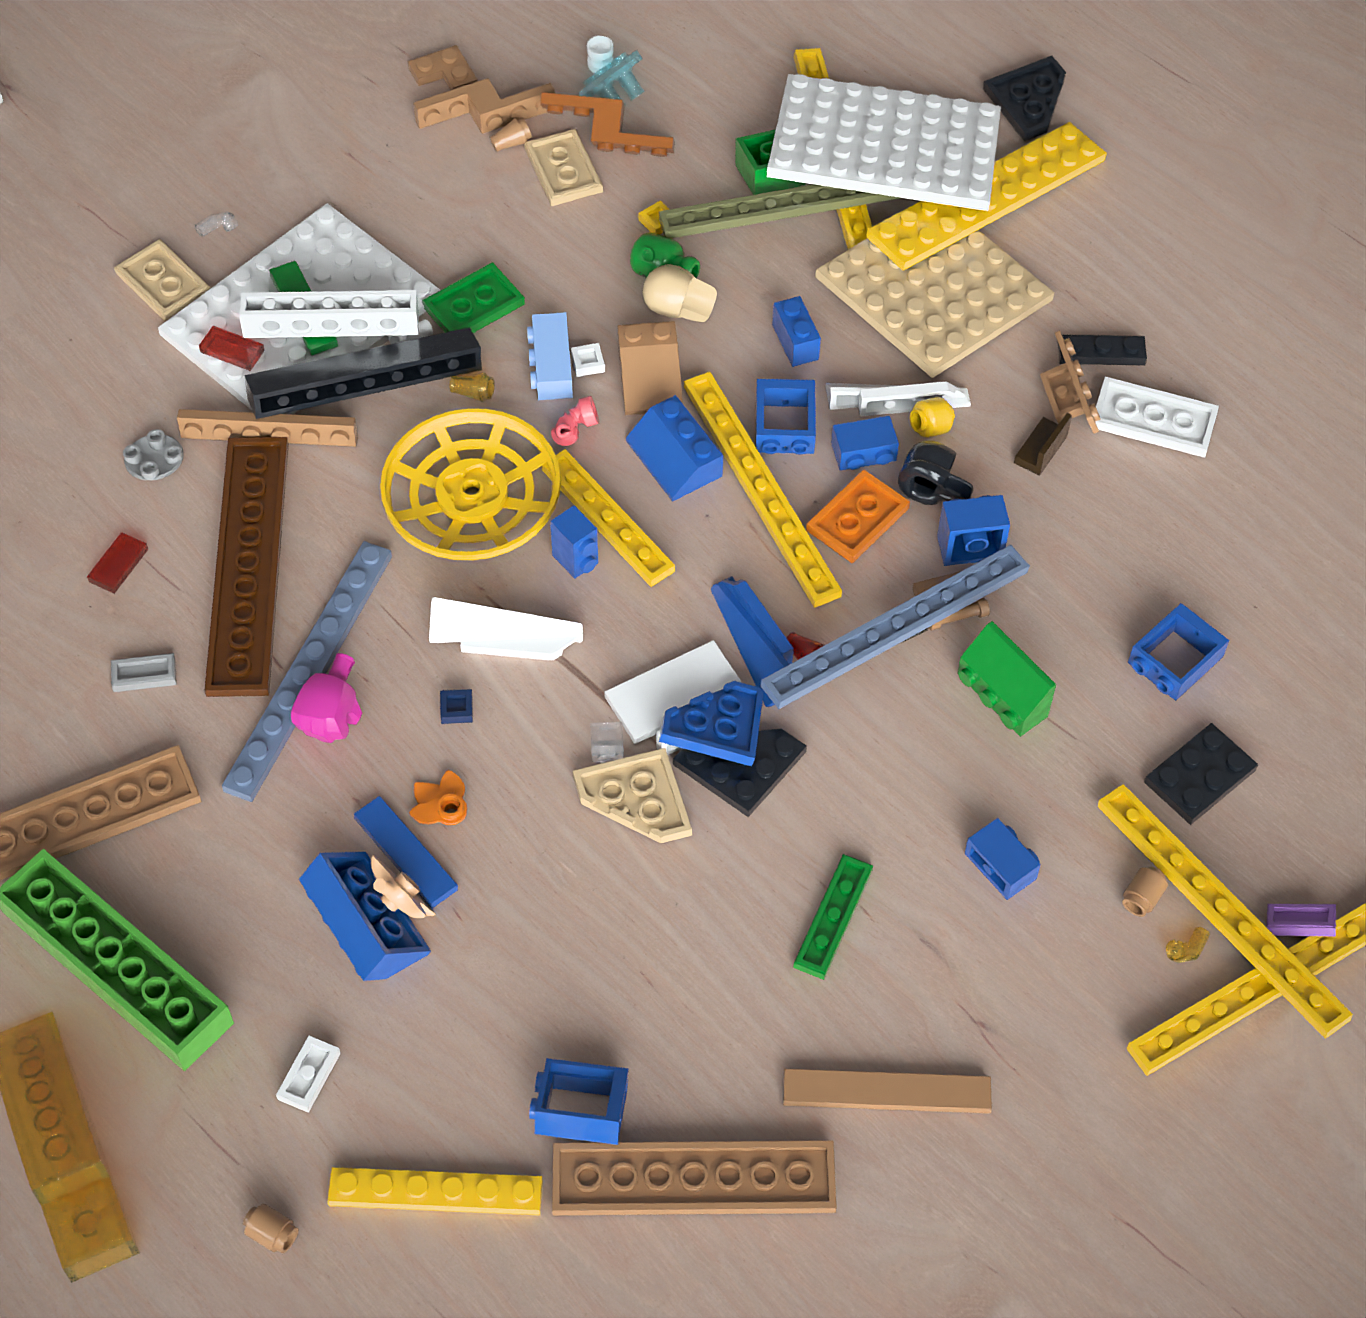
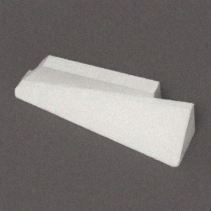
(892, 399)
(500, 630)

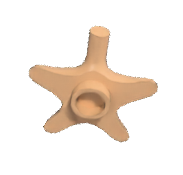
(399, 891)

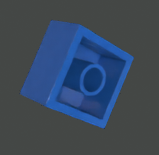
(972, 529)

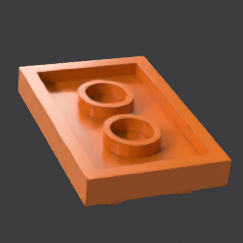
(858, 516)

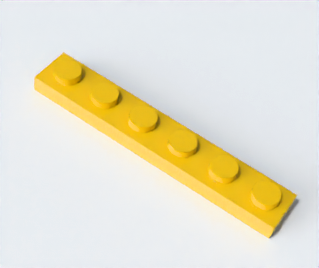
(611, 520)
(435, 1191)

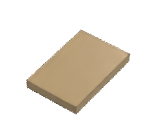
(563, 167)
(161, 279)

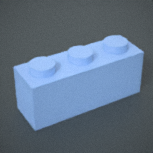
(550, 356)

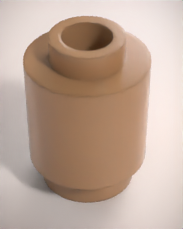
(1144, 891)
(270, 1228)

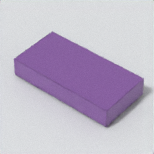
(1302, 919)

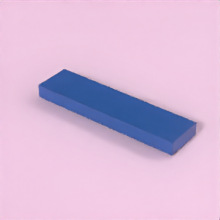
(405, 851)

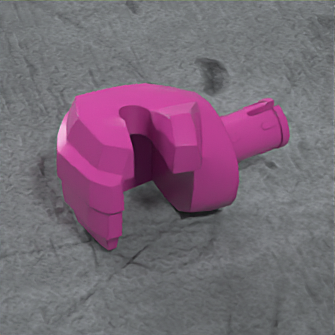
(327, 703)

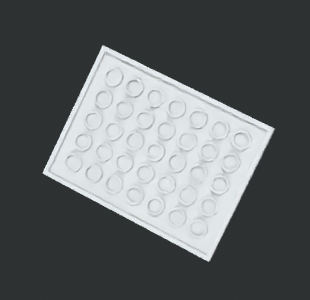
(886, 142)
(331, 257)

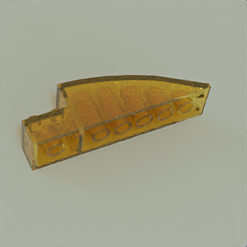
(62, 1150)

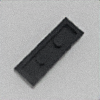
(1107, 350)

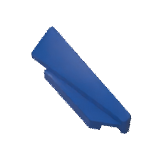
(753, 630)

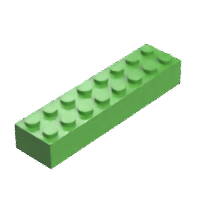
(114, 959)

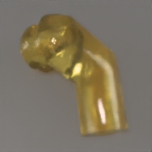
(1189, 950)

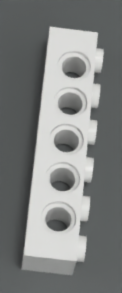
(329, 313)

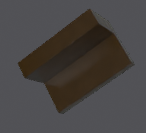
(1042, 444)

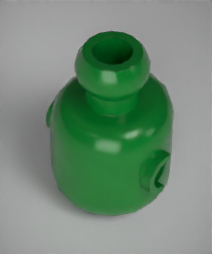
(657, 250)

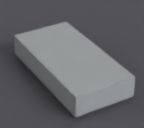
(143, 672)

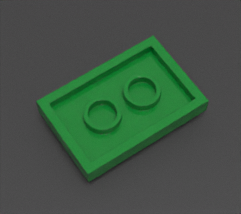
(474, 300)

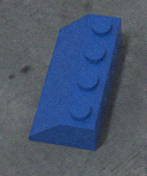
(366, 929)

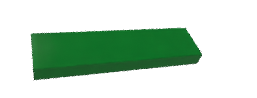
(290, 279)
(833, 917)

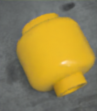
(932, 417)

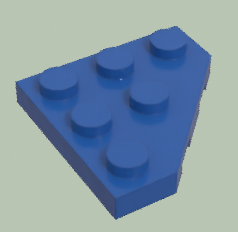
(717, 723)

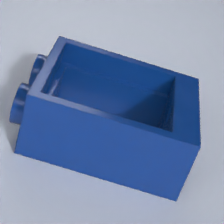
(785, 394)
(1192, 630)
(585, 1079)

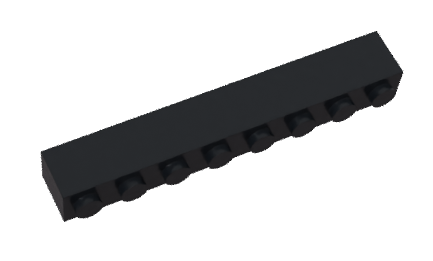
(362, 373)

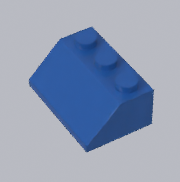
(675, 449)

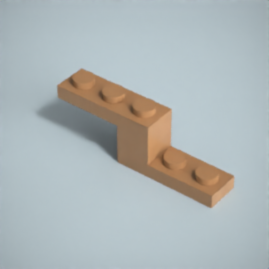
(483, 105)

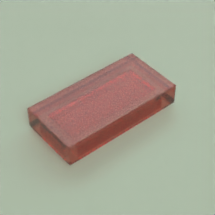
(231, 348)
(117, 562)

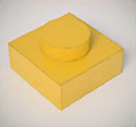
(650, 217)

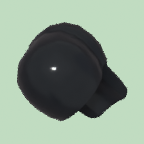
(928, 476)

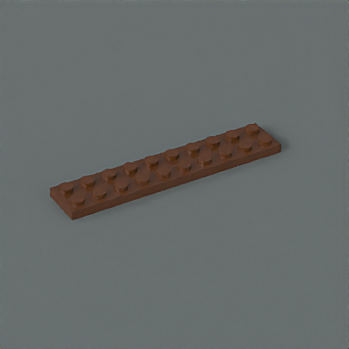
(247, 568)

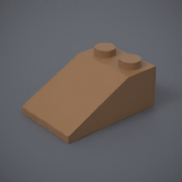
(648, 365)

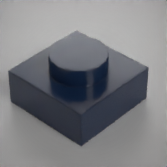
(456, 706)

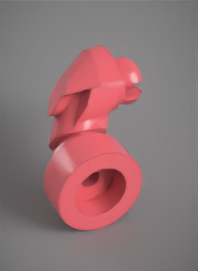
(566, 429)

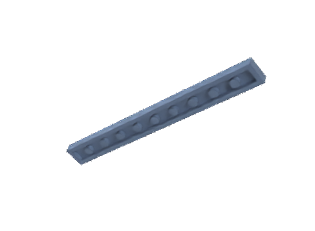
(894, 626)
(314, 657)

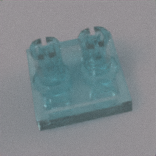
(618, 70)

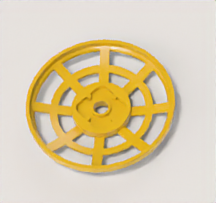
(470, 473)

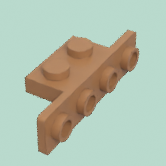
(1065, 388)

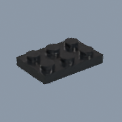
(1201, 773)

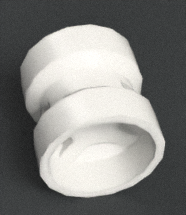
(599, 52)

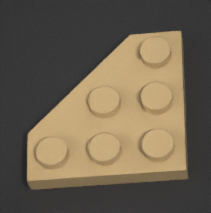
(636, 793)

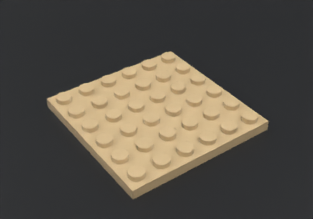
(940, 304)

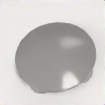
(153, 456)

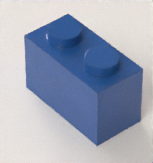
(796, 331)
(864, 443)
(574, 542)
(1003, 858)

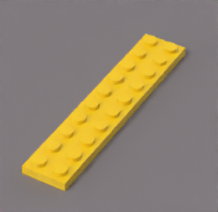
(1016, 181)

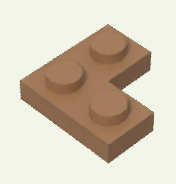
(443, 64)

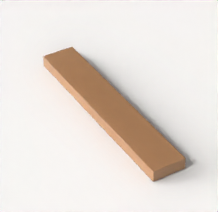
(887, 1091)

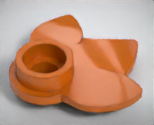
(436, 799)

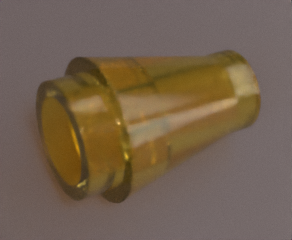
(474, 386)

